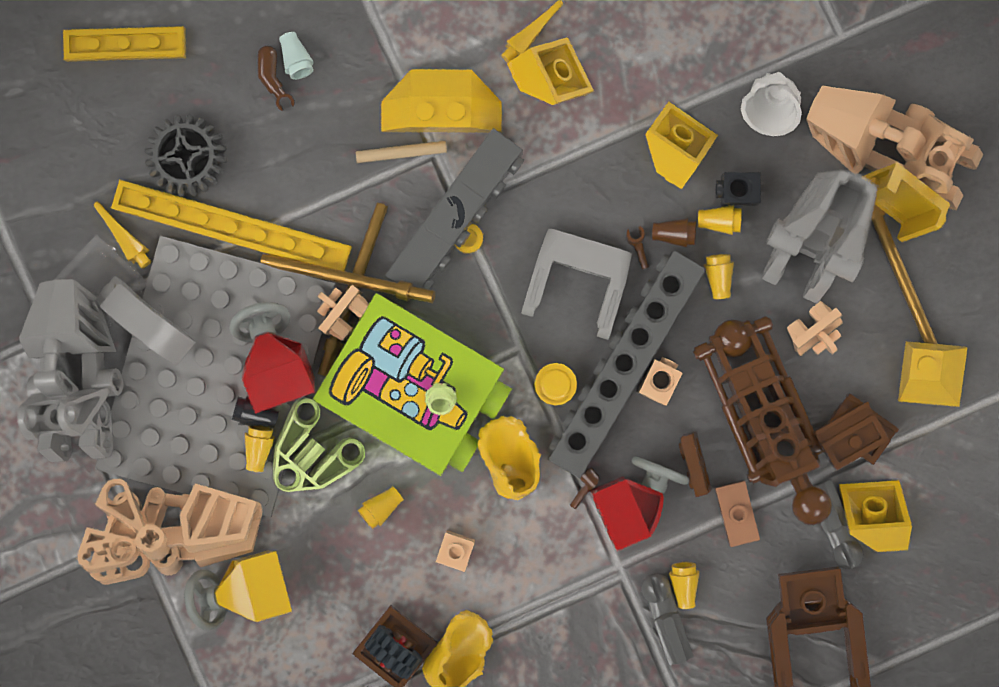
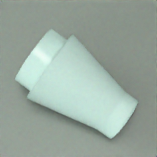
(295, 57)

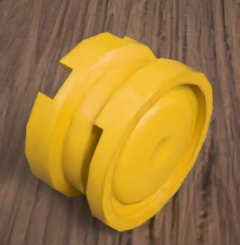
(555, 384)

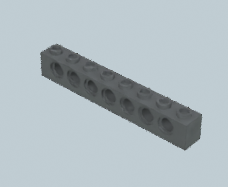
(687, 275)

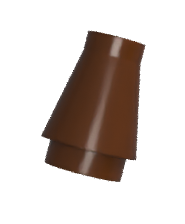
(675, 232)

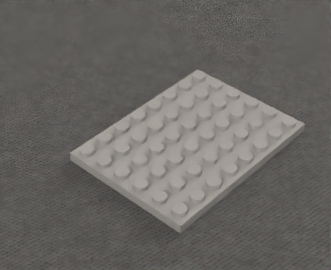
(177, 420)

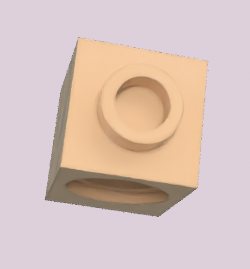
(648, 388)
(455, 550)

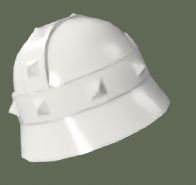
(772, 105)

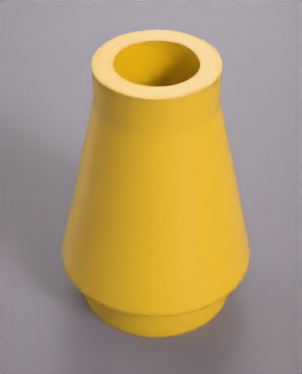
(721, 219)
(719, 273)
(258, 445)
(379, 508)
(685, 582)

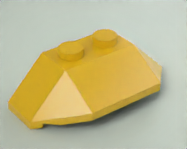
(441, 103)

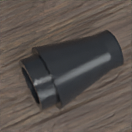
(246, 415)

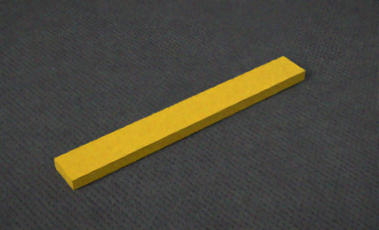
(229, 226)

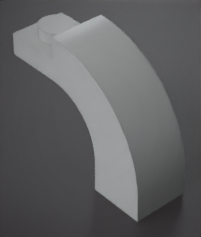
(144, 322)

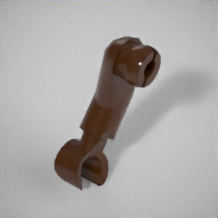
(267, 74)

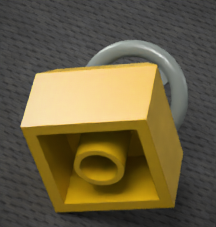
(248, 588)

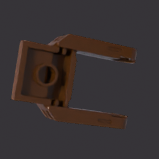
(815, 604)

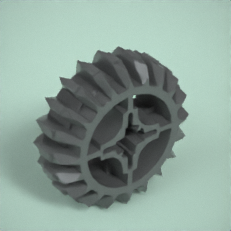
(173, 156)

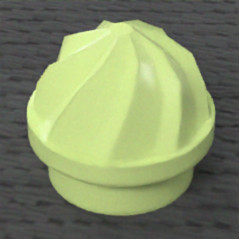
(440, 399)

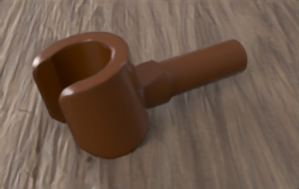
(638, 245)
(590, 479)

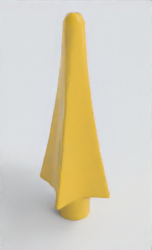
(522, 40)
(131, 247)

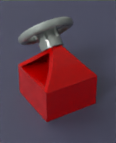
(276, 365)
(632, 508)

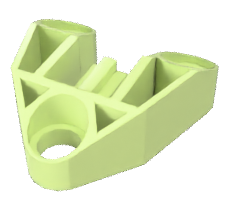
(327, 470)

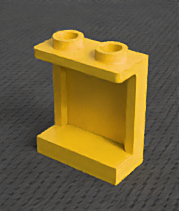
(908, 201)

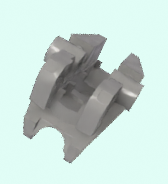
(827, 225)
(62, 321)

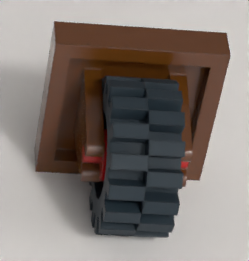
(395, 647)

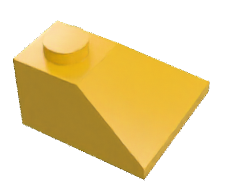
(550, 72)
(678, 144)
(932, 374)
(877, 514)

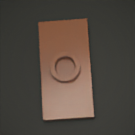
(737, 513)

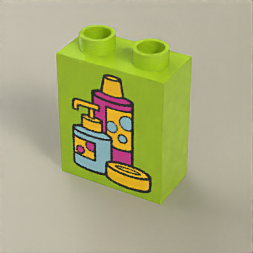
(384, 381)

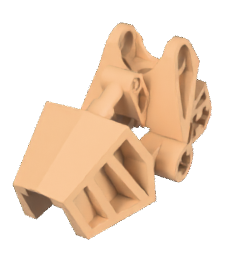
(852, 119)
(211, 530)

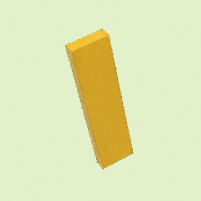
(124, 44)

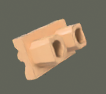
(333, 323)
(806, 338)

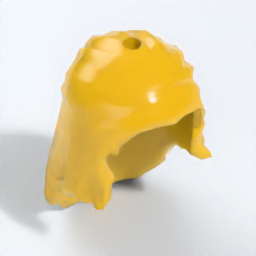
(510, 457)
(460, 652)

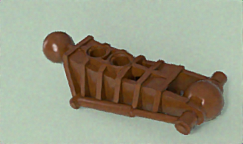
(734, 339)

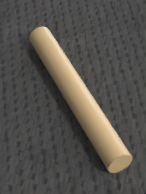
(401, 151)

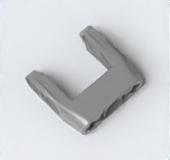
(586, 257)

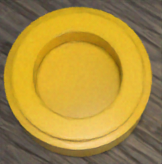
(474, 241)

